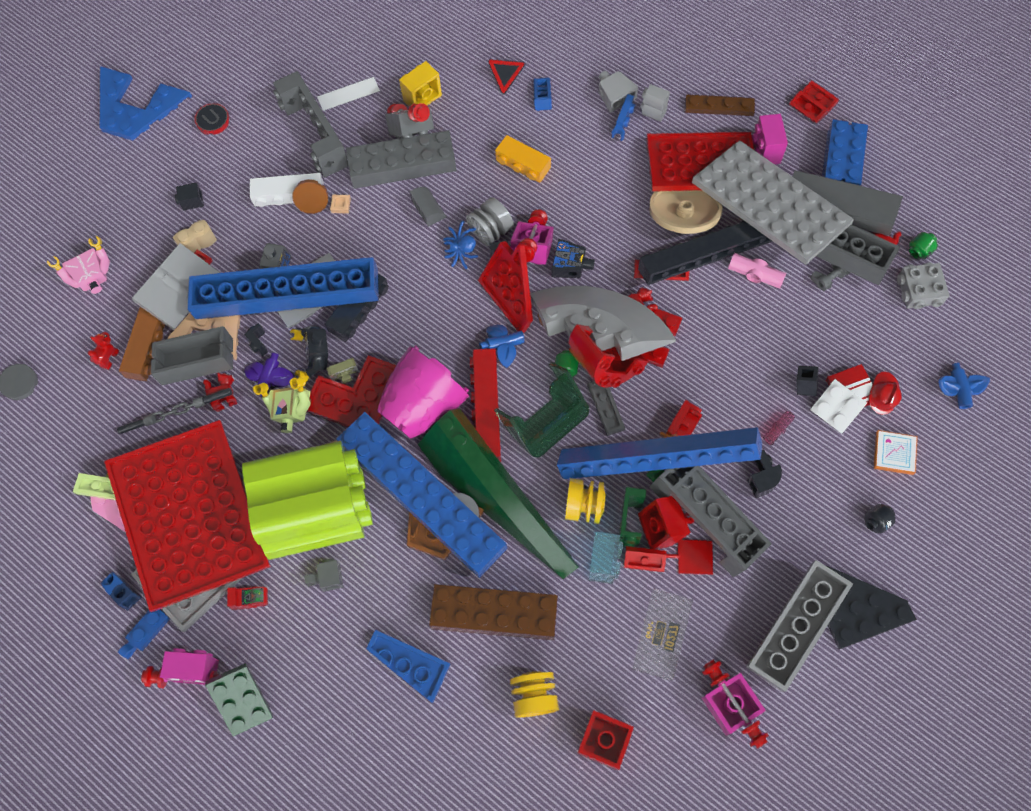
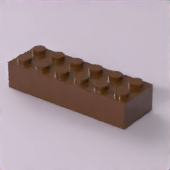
(493, 612)

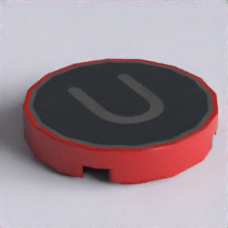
(212, 119)

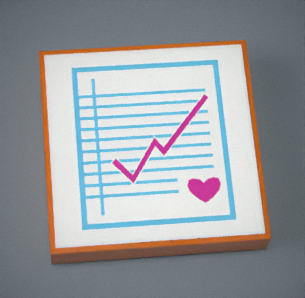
(895, 452)

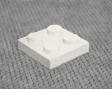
(838, 406)

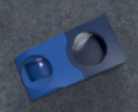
(120, 591)

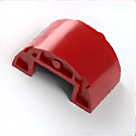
(603, 366)

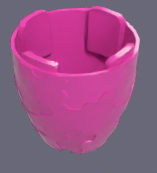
(419, 393)

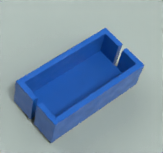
(845, 151)

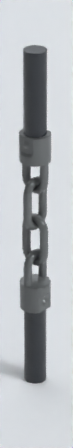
(151, 419)

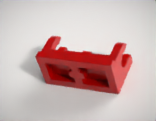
(685, 420)

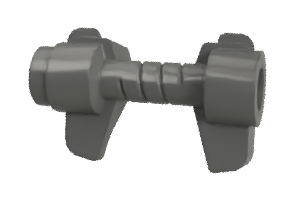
(825, 281)

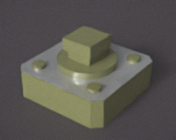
(343, 370)

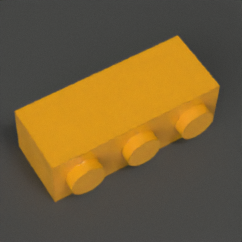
(523, 159)

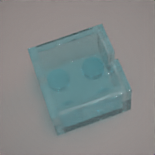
(604, 558)

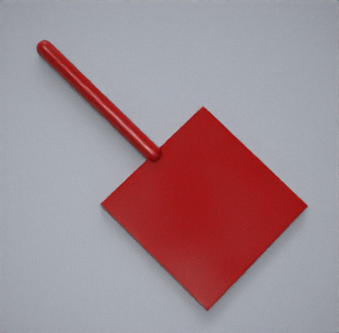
(694, 557)

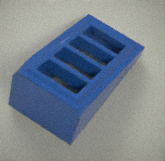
(542, 94)

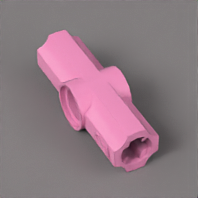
(757, 270)

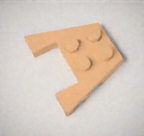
(230, 323)

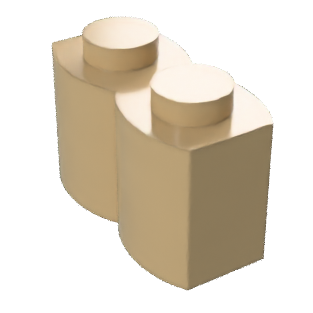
(196, 237)

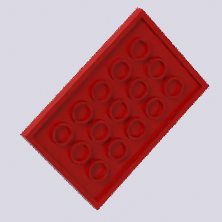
(681, 156)

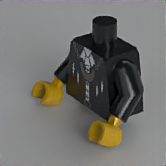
(315, 347)

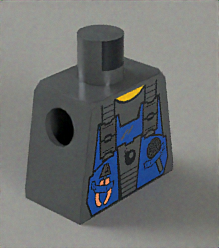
(274, 256)

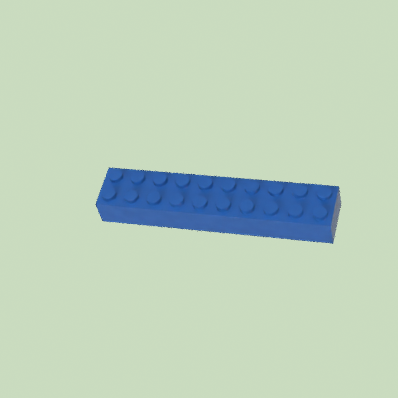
(283, 288)
(423, 495)

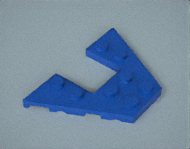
(128, 120)

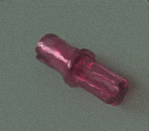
(779, 427)

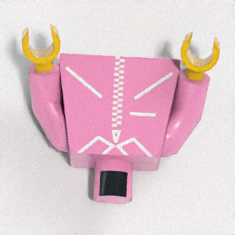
(86, 269)

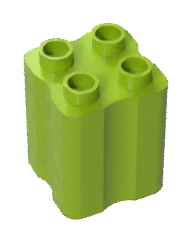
(306, 499)

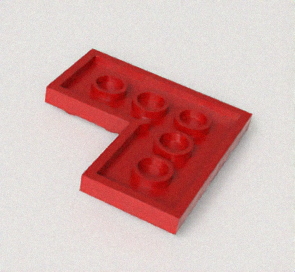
(346, 404)

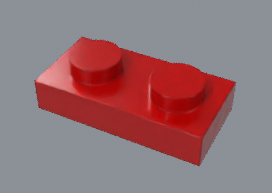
(645, 559)

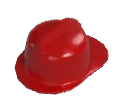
(884, 393)

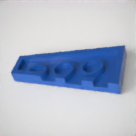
(414, 666)

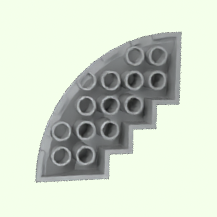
(611, 316)

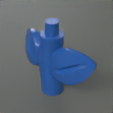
(503, 343)
(963, 386)

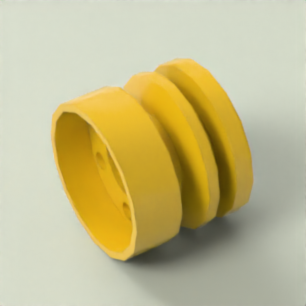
(585, 501)
(534, 694)

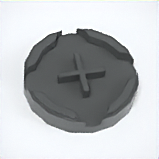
(18, 381)

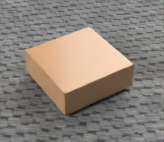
(340, 203)

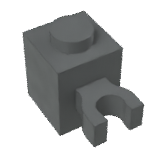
(328, 576)

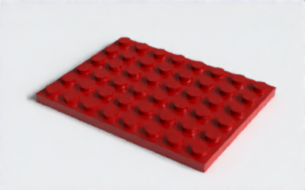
(185, 515)

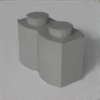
(655, 102)

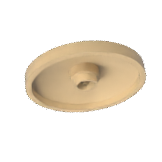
(685, 211)

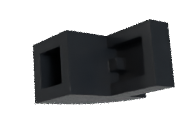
(768, 477)

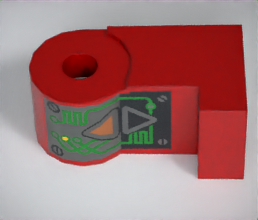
(247, 597)

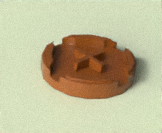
(310, 196)

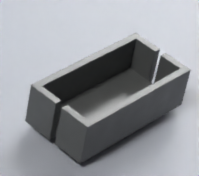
(192, 356)

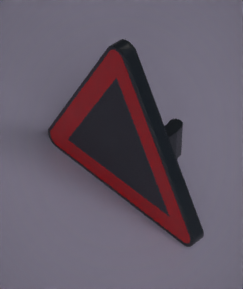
(505, 72)

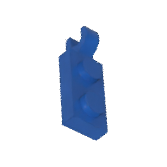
(623, 118)
(144, 632)

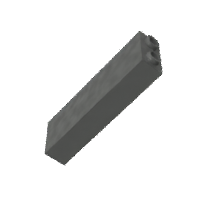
(868, 207)

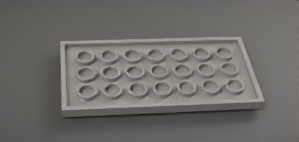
(773, 202)

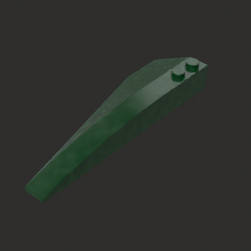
(474, 470)

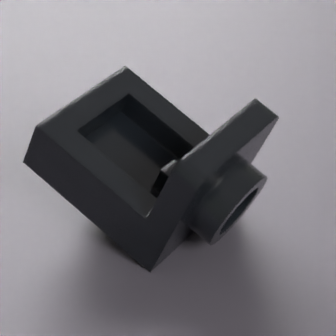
(253, 335)

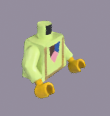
(286, 404)

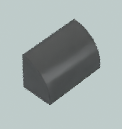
(427, 205)

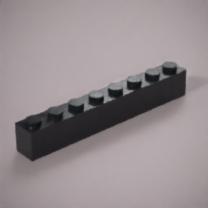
(700, 252)

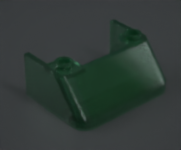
(553, 420)

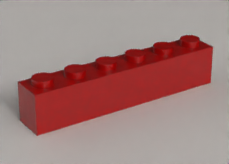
(486, 397)

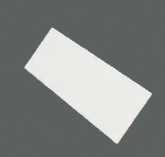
(348, 93)

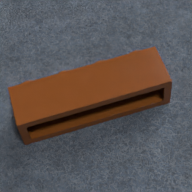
(138, 353)

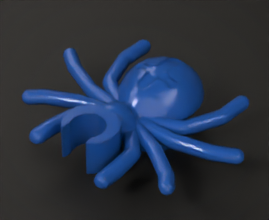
(460, 245)

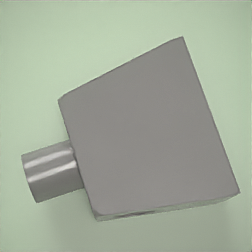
(615, 88)

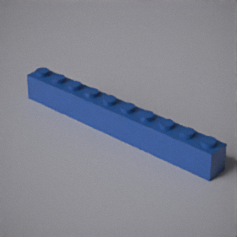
(661, 453)

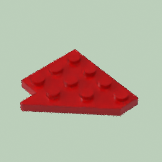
(508, 284)

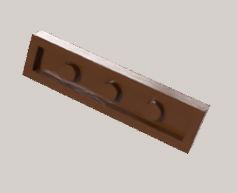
(720, 105)

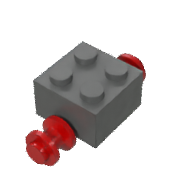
(406, 123)

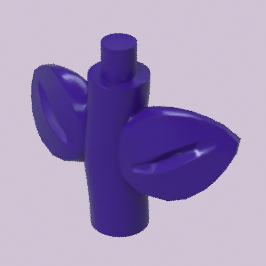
(269, 373)

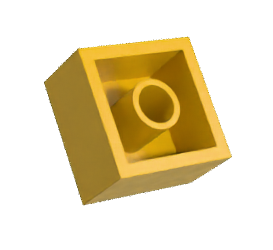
(421, 85)

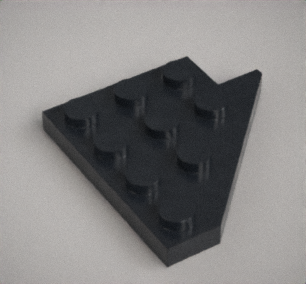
(867, 613)

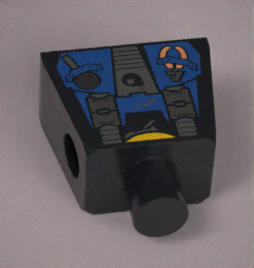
(570, 260)

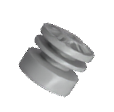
(490, 221)

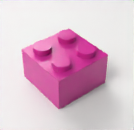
(770, 138)

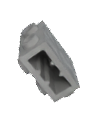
(923, 285)

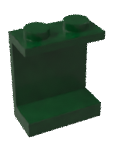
(632, 498)

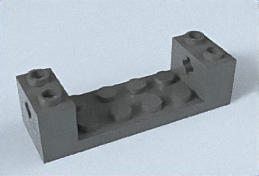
(293, 96)
(715, 515)

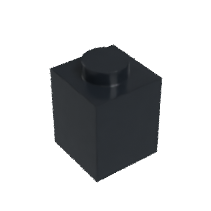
(189, 196)
(807, 380)

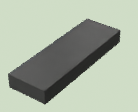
(606, 408)

